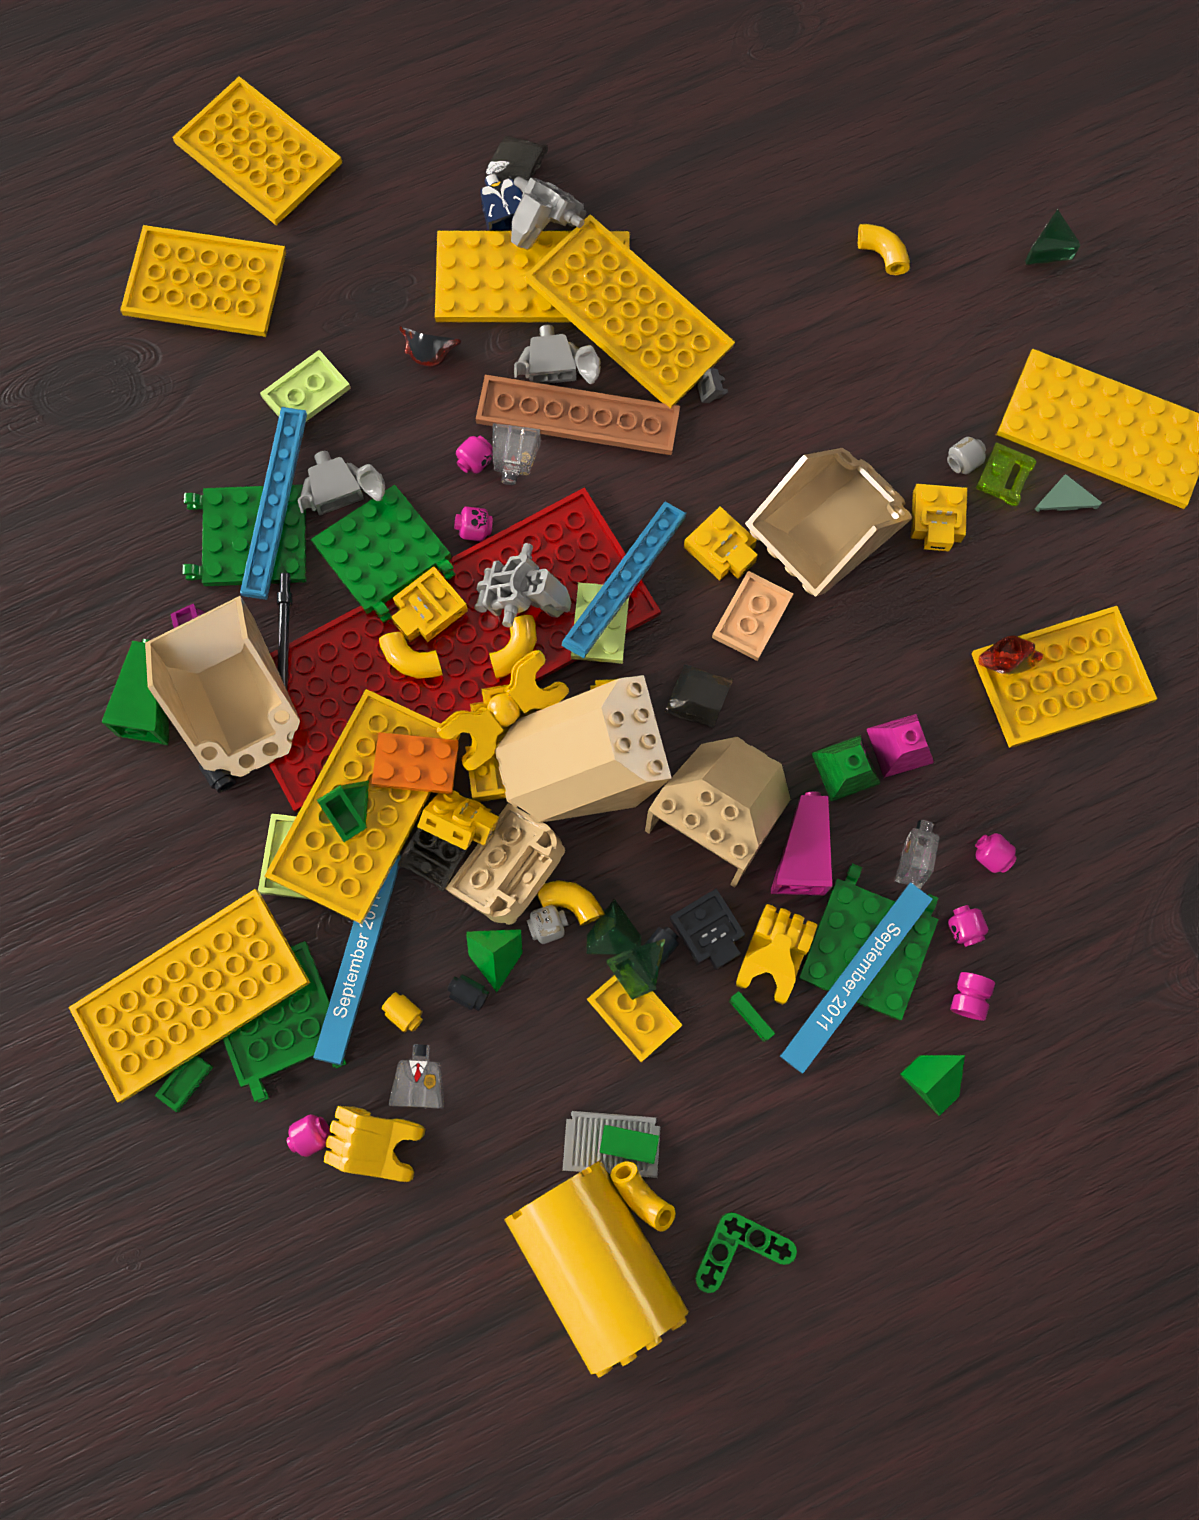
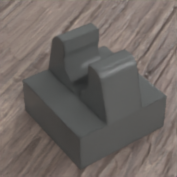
(711, 386)

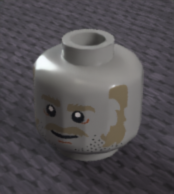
(966, 455)
(547, 924)

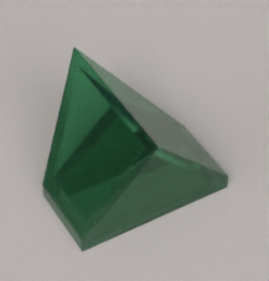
(1054, 243)
(613, 933)
(638, 968)

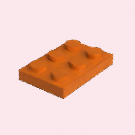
(415, 763)

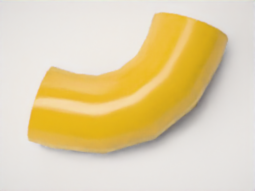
(887, 245)
(520, 644)
(407, 660)
(572, 897)
(641, 1197)

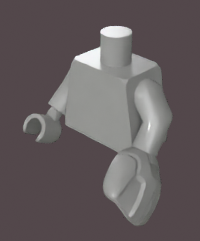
(555, 359)
(337, 483)

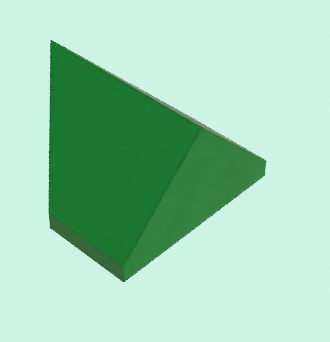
(347, 808)
(495, 953)
(936, 1079)

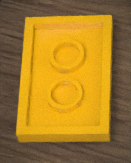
(638, 1022)

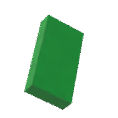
(751, 1017)
(183, 1082)
(629, 1144)

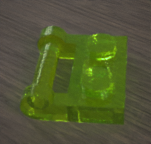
(998, 470)

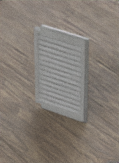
(585, 1135)

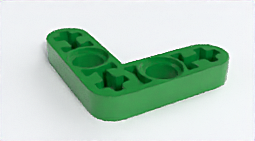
(731, 1241)

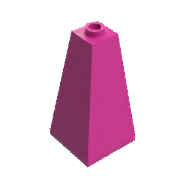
(900, 745)
(806, 855)

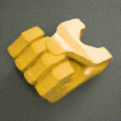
(777, 949)
(367, 1144)

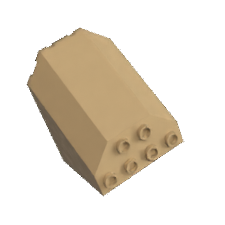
(828, 517)
(222, 690)
(585, 754)
(724, 800)

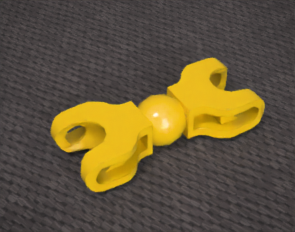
(502, 710)

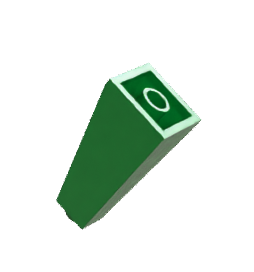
(132, 707)
(845, 768)

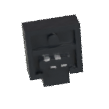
(709, 930)

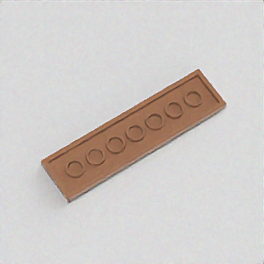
(579, 414)

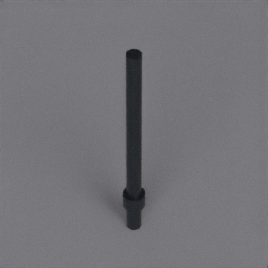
(284, 600)

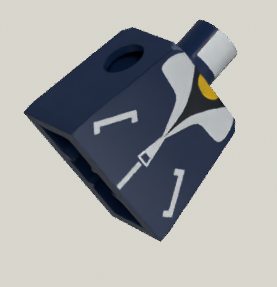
(499, 202)

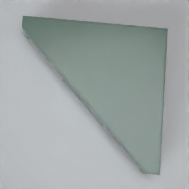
(1068, 496)

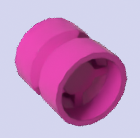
(972, 998)

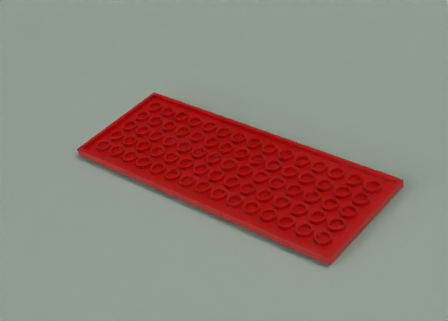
(344, 657)

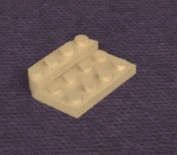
(509, 868)

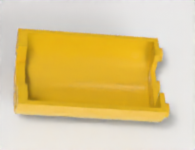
(597, 1269)

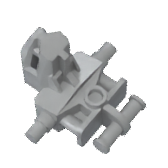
(538, 206)
(519, 586)

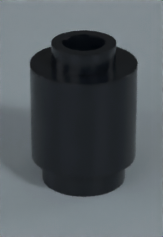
(218, 779)
(670, 941)
(468, 992)

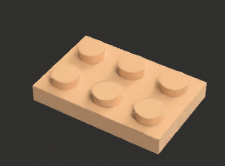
(752, 615)

